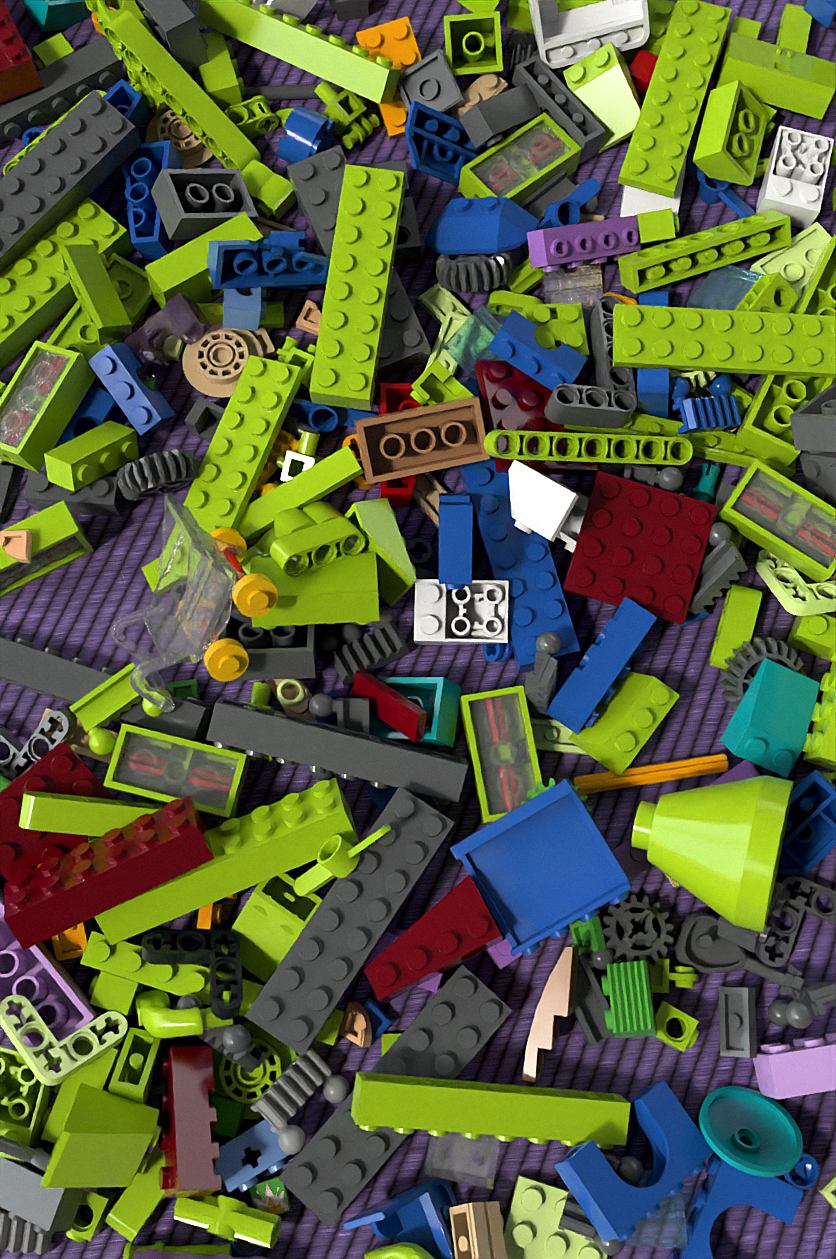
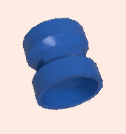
(804, 1173)

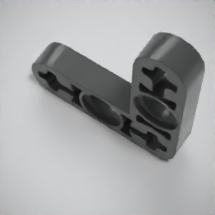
(25, 755)
(795, 909)

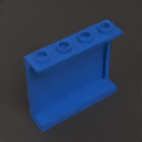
(543, 867)

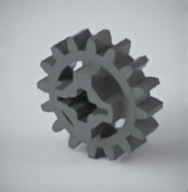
(626, 921)

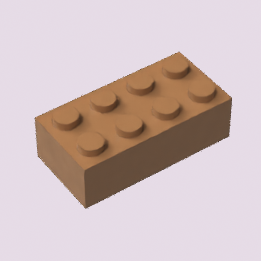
(421, 439)

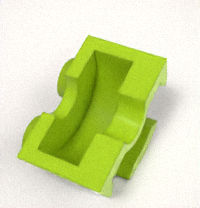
(437, 386)

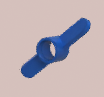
(714, 196)
(572, 206)
(341, 416)

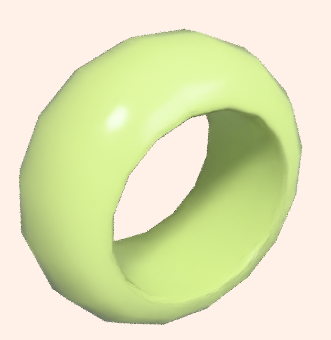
(298, 699)

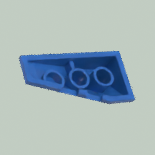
(262, 265)

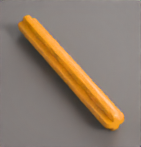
(652, 773)

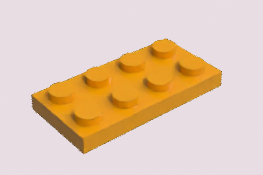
(398, 43)

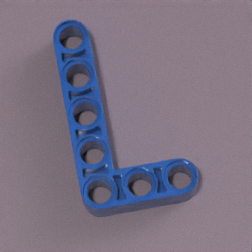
(653, 382)

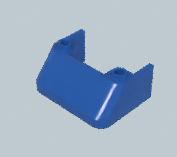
(414, 1216)

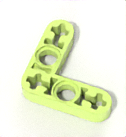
(795, 596)
(62, 1051)

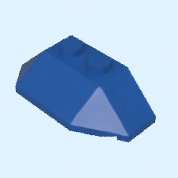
(438, 144)
(480, 226)
(809, 826)

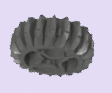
(473, 271)
(157, 474)
(748, 661)

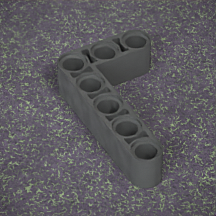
(615, 395)

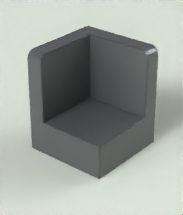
(204, 419)

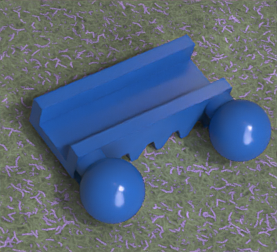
(709, 413)

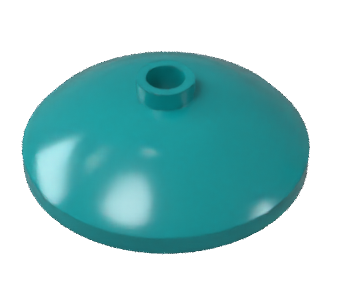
(751, 1131)

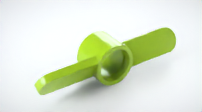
(334, 859)

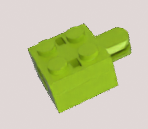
(558, 324)

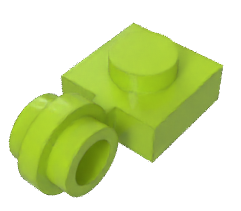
(660, 976)

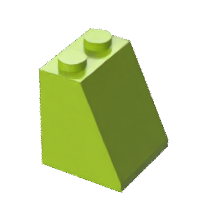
(473, 43)
(101, 1141)

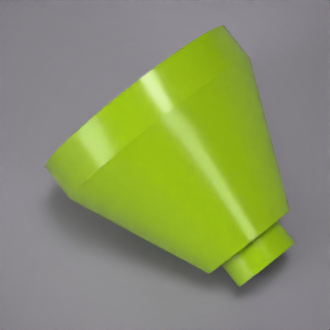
(720, 843)

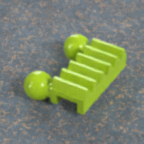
(108, 703)

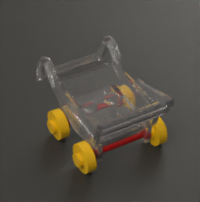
(194, 604)

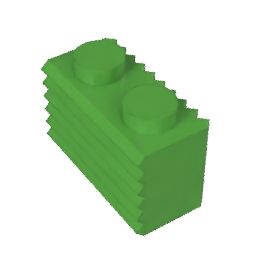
(630, 1000)

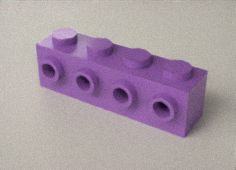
(583, 241)

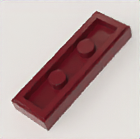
(390, 705)

